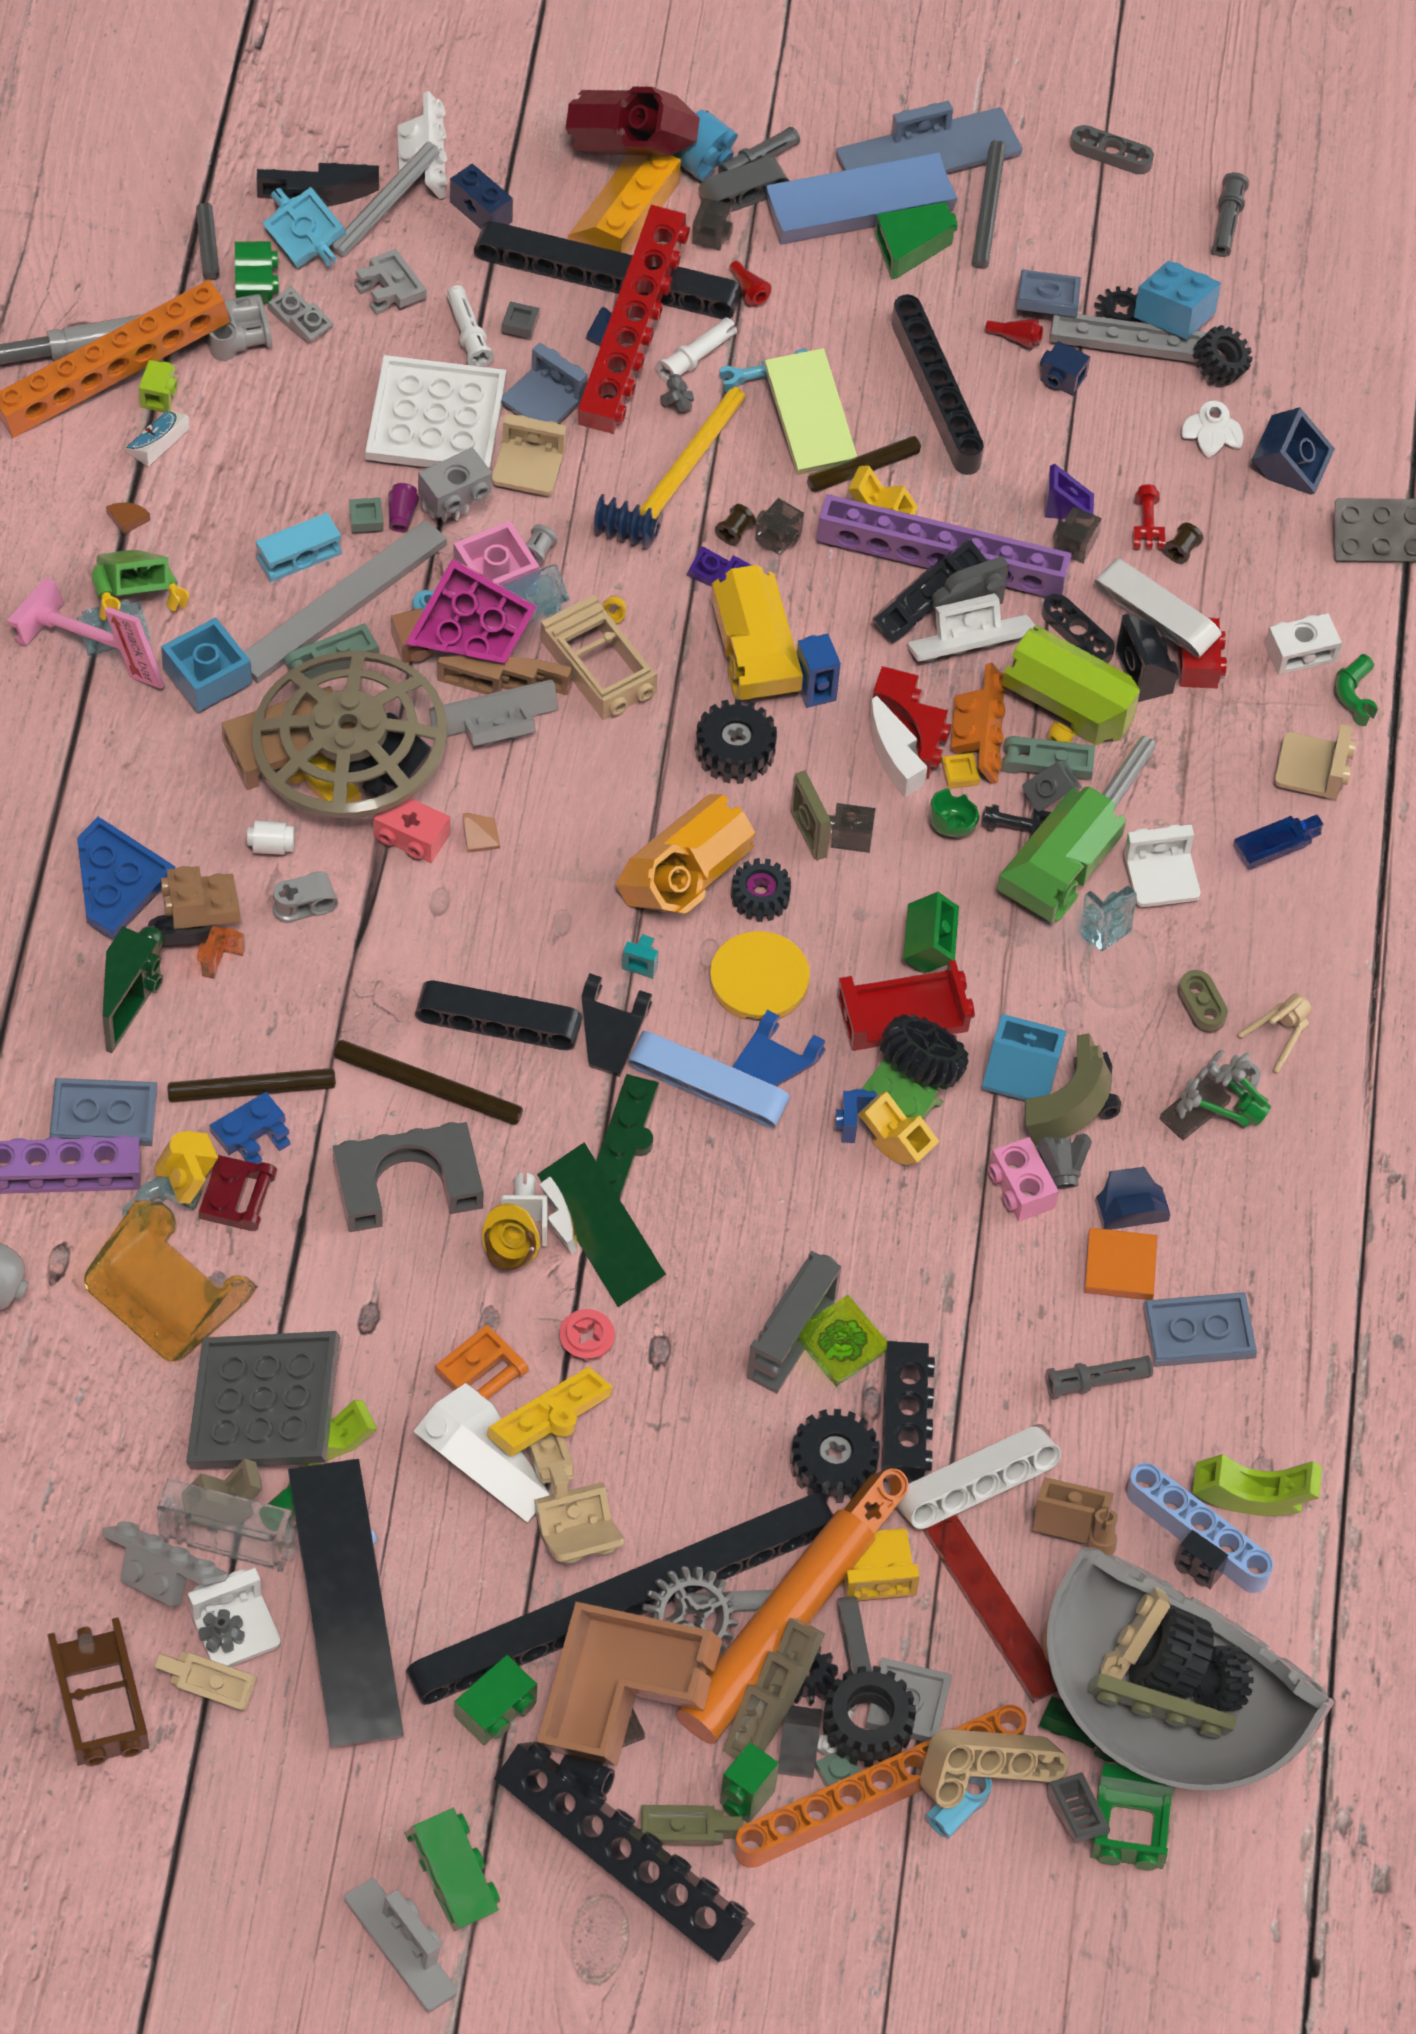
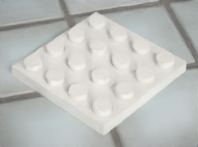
(434, 411)

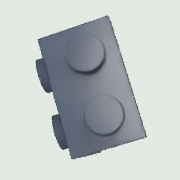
(548, 389)

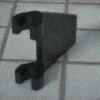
(610, 1030)

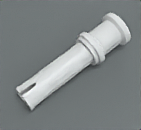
(472, 336)
(686, 357)

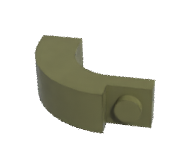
(1077, 1102)

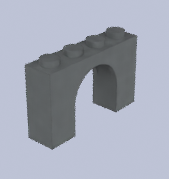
(441, 1148)

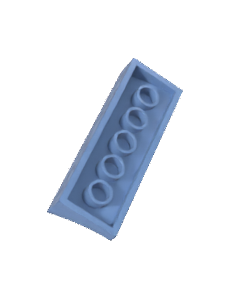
(855, 196)

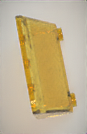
(157, 1287)

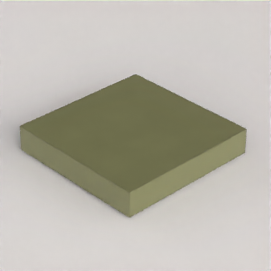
(810, 815)

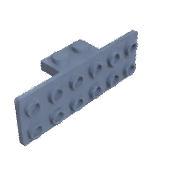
(931, 130)

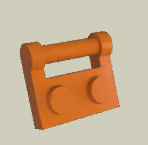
(476, 1358)

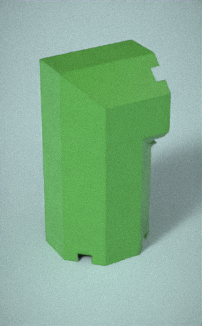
(1063, 853)

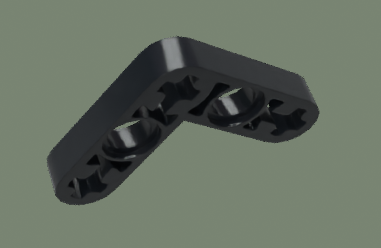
(1075, 616)

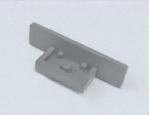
(500, 713)
(158, 1566)
(403, 1941)

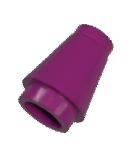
(402, 504)

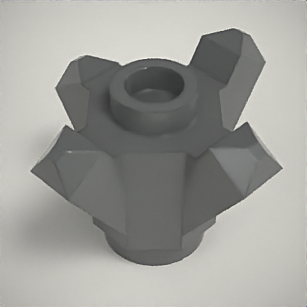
(1064, 1158)

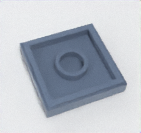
(1049, 293)

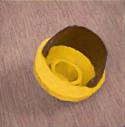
(510, 1237)

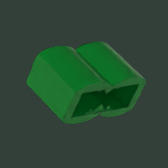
(254, 269)

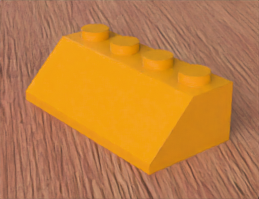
(623, 204)

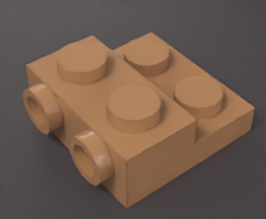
(198, 899)

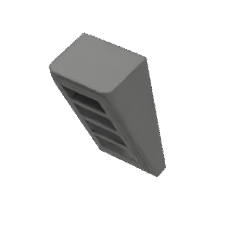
(1071, 1787)

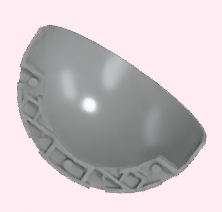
(1269, 1732)

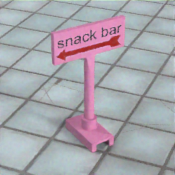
(128, 635)

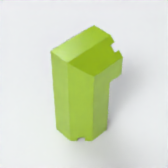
(1073, 685)

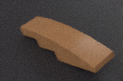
(492, 676)

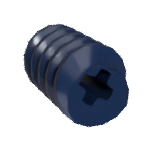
(626, 522)

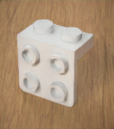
(1162, 865)
(242, 1597)

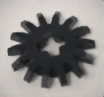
(1121, 298)

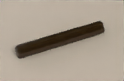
(875, 459)

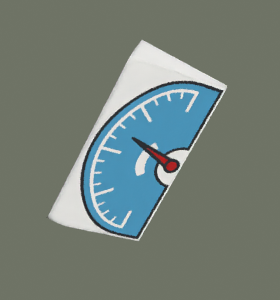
(158, 437)

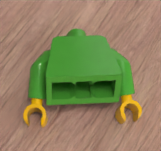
(134, 573)

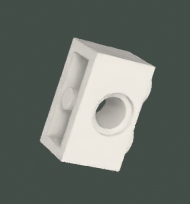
(1303, 643)

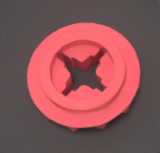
(582, 1322)

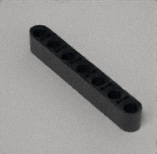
(937, 384)

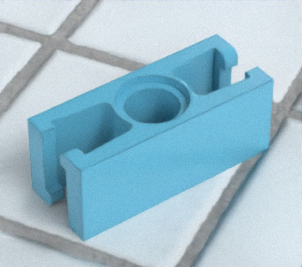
(298, 547)

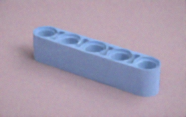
(709, 1079)
(1192, 1512)

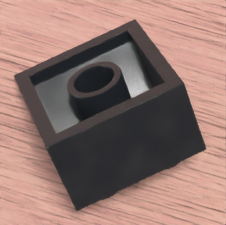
(1145, 658)

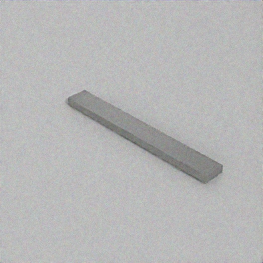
(344, 598)

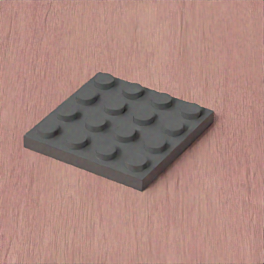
(263, 1399)

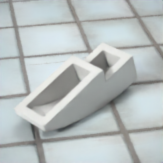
(896, 749)

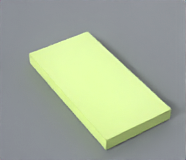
(810, 410)

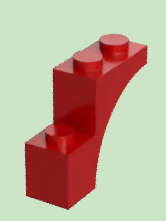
(927, 723)

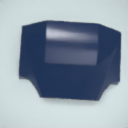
(1131, 1200)

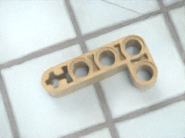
(963, 1753)

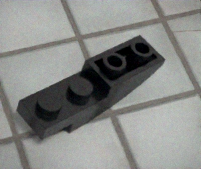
(332, 182)

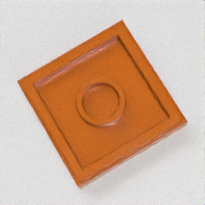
(1121, 1263)

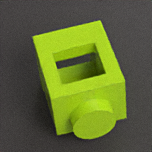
(158, 386)

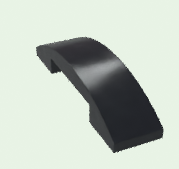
(916, 599)

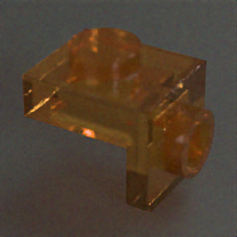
(218, 942)

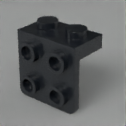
(409, 765)

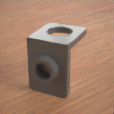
(1050, 785)

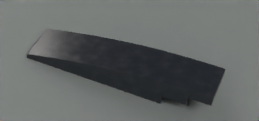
(345, 1603)

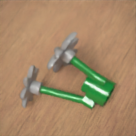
(1251, 1104)

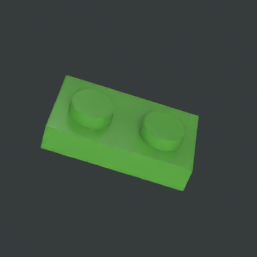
(908, 1095)

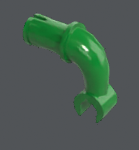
(1347, 682)

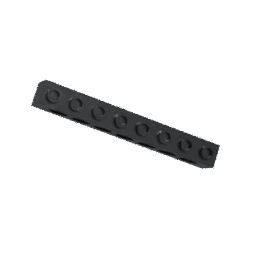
(520, 1779)

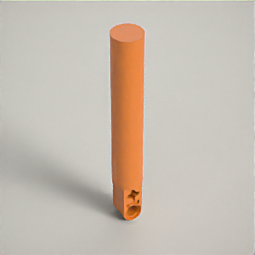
(798, 1596)

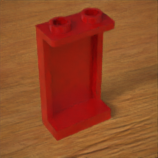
(932, 995)

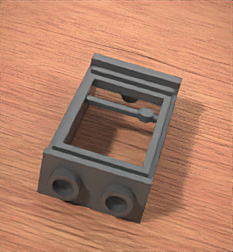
(777, 1346)

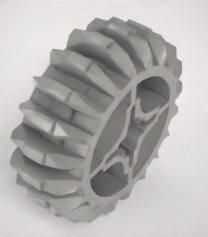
(682, 1600)

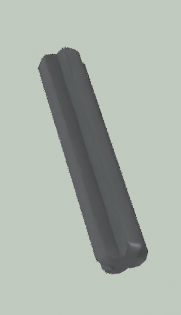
(207, 241)

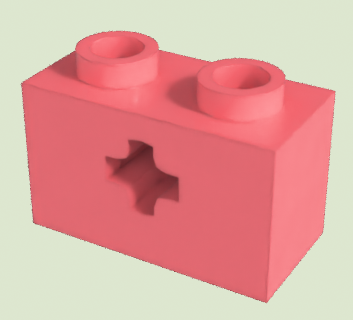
(413, 829)

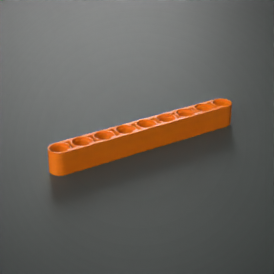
(857, 1786)

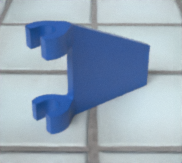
(772, 1061)

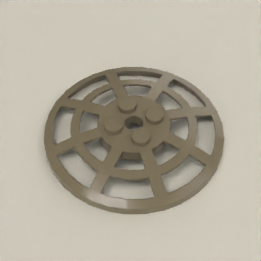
(351, 744)

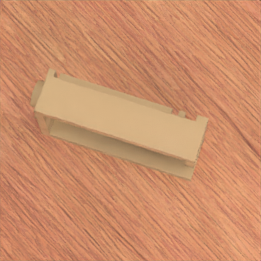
(579, 619)

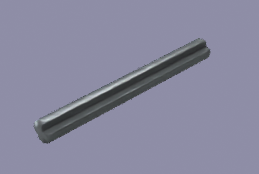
(989, 204)

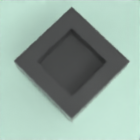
(520, 320)

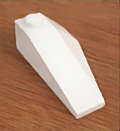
(459, 1431)

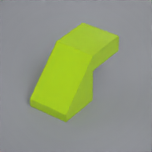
(349, 1430)

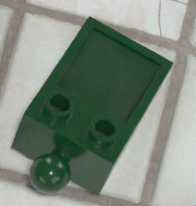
(130, 978)

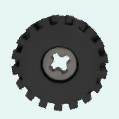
(744, 756)
(825, 1473)

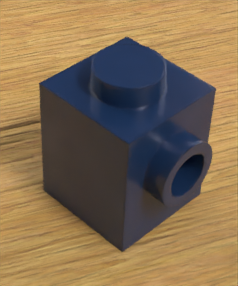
(1064, 368)

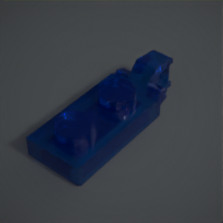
(1277, 840)

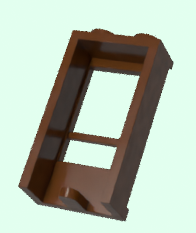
(92, 1654)

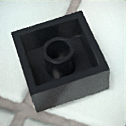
(1201, 1559)

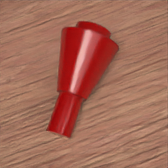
(754, 288)
(1023, 331)

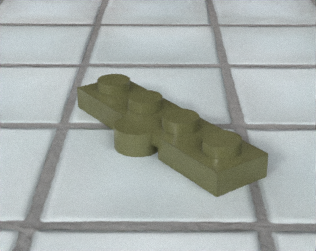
(1161, 1705)

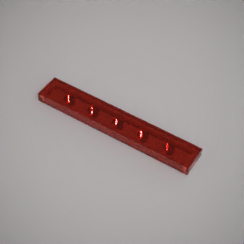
(992, 1607)

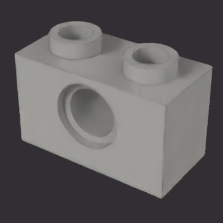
(455, 482)

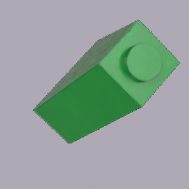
(914, 235)

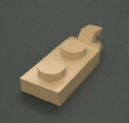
(552, 1463)
(1137, 1635)
(209, 1678)

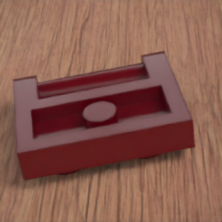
(227, 1188)

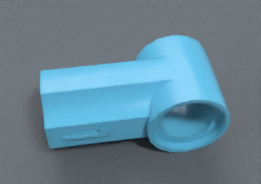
(949, 1820)

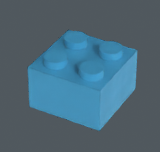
(1177, 299)
(206, 664)

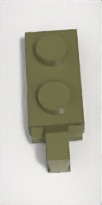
(689, 1824)

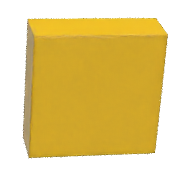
(960, 770)

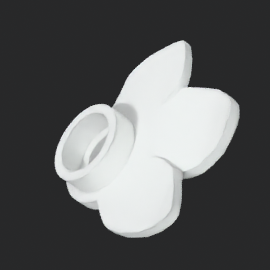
(1211, 431)

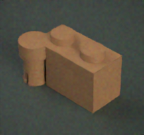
(1076, 1514)

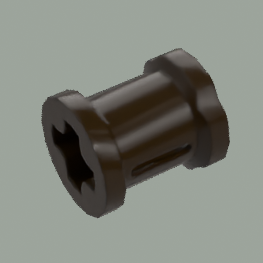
(735, 524)
(1186, 539)

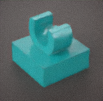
(641, 957)

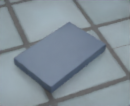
(103, 1109)
(1199, 1329)

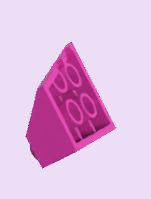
(472, 616)

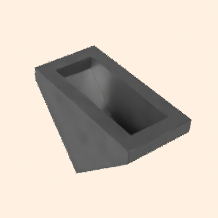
(799, 1742)

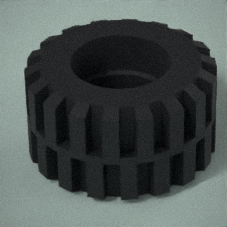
(1175, 1654)
(875, 1689)

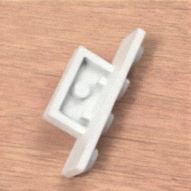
(424, 129)
(969, 626)

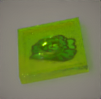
(842, 1340)

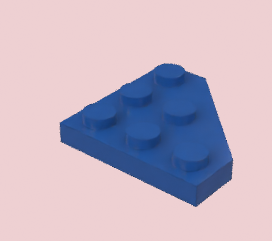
(116, 876)

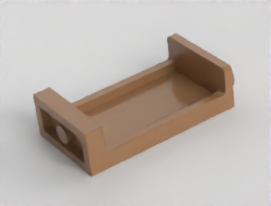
(238, 739)

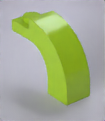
(1256, 1491)

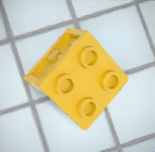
(884, 1569)

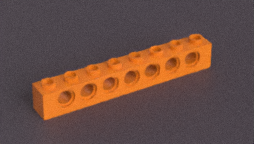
(112, 358)

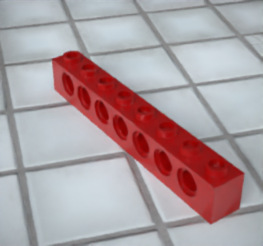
(659, 226)

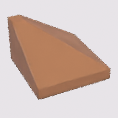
(480, 832)

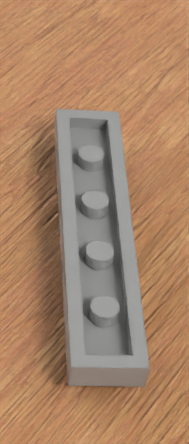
(1123, 337)

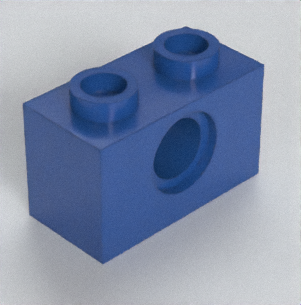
(819, 670)

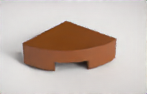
(127, 515)

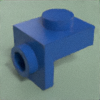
(846, 1117)

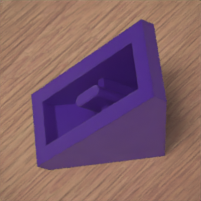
(1064, 493)

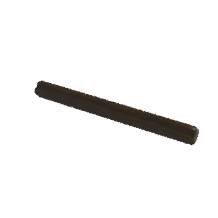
(428, 1082)

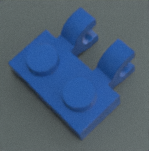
(247, 1123)

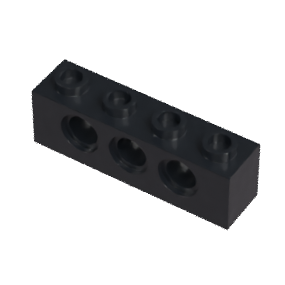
(902, 1362)

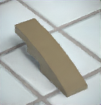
(776, 1688)

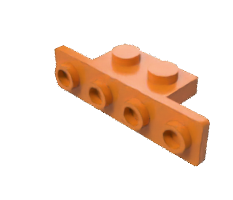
(979, 723)

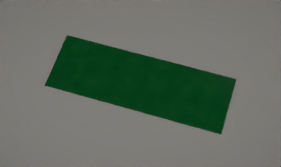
(604, 1226)

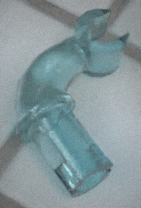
(159, 1189)

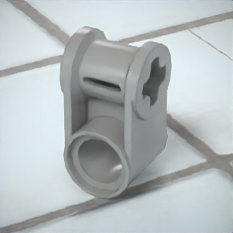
(306, 895)

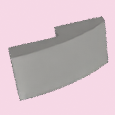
(299, 316)

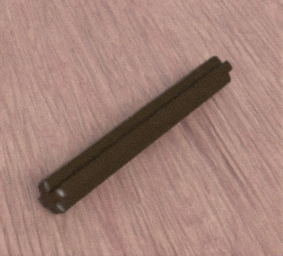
(251, 1084)

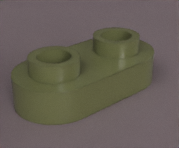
(1203, 1003)

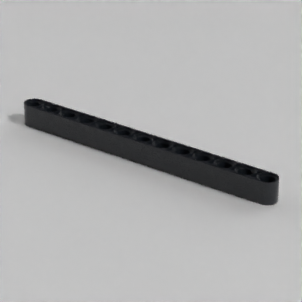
(546, 1628)

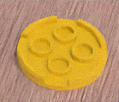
(759, 974)

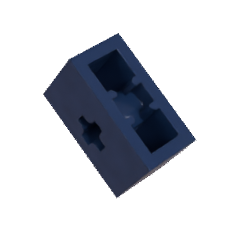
(480, 197)

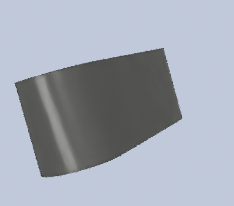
(743, 184)

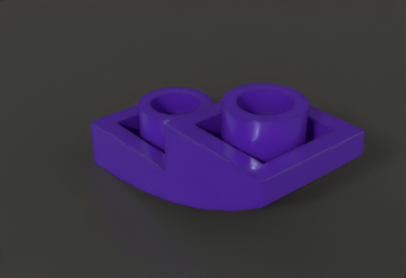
(711, 566)

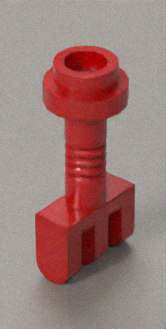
(1147, 497)

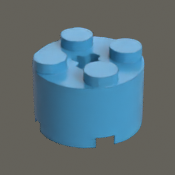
(711, 148)

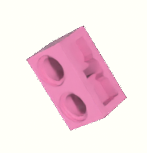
(1030, 1177)

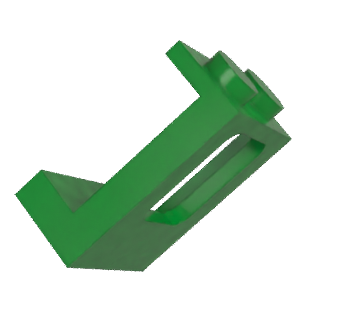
(1133, 1791)

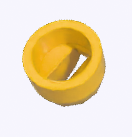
(620, 611)
(1060, 733)

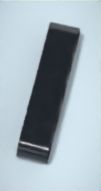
(498, 1015)

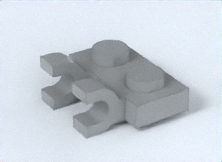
(397, 278)

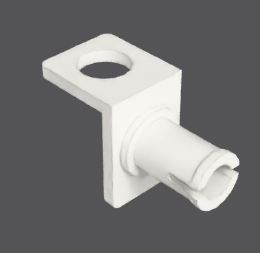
(525, 1197)

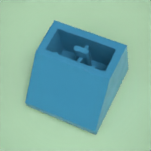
(1023, 1058)

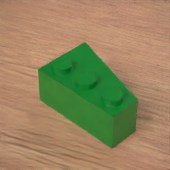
(454, 1868)

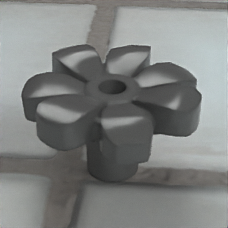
(678, 394)
(221, 1631)

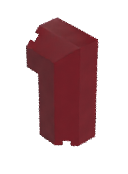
(631, 122)

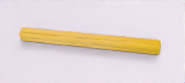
(693, 451)

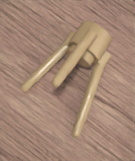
(1290, 1013)

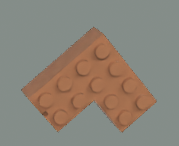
(611, 1661)

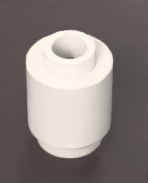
(271, 837)

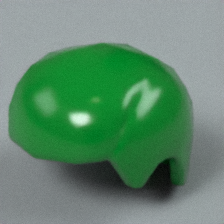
(953, 814)

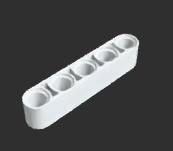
(1158, 606)
(978, 1477)

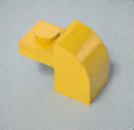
(868, 489)
(895, 1135)
(186, 1163)

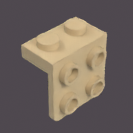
(530, 454)
(1315, 763)
(578, 1524)

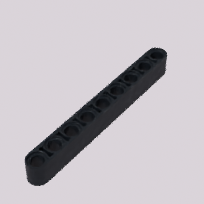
(600, 268)

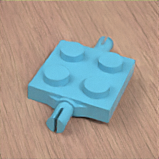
(304, 227)

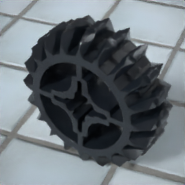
(924, 1051)

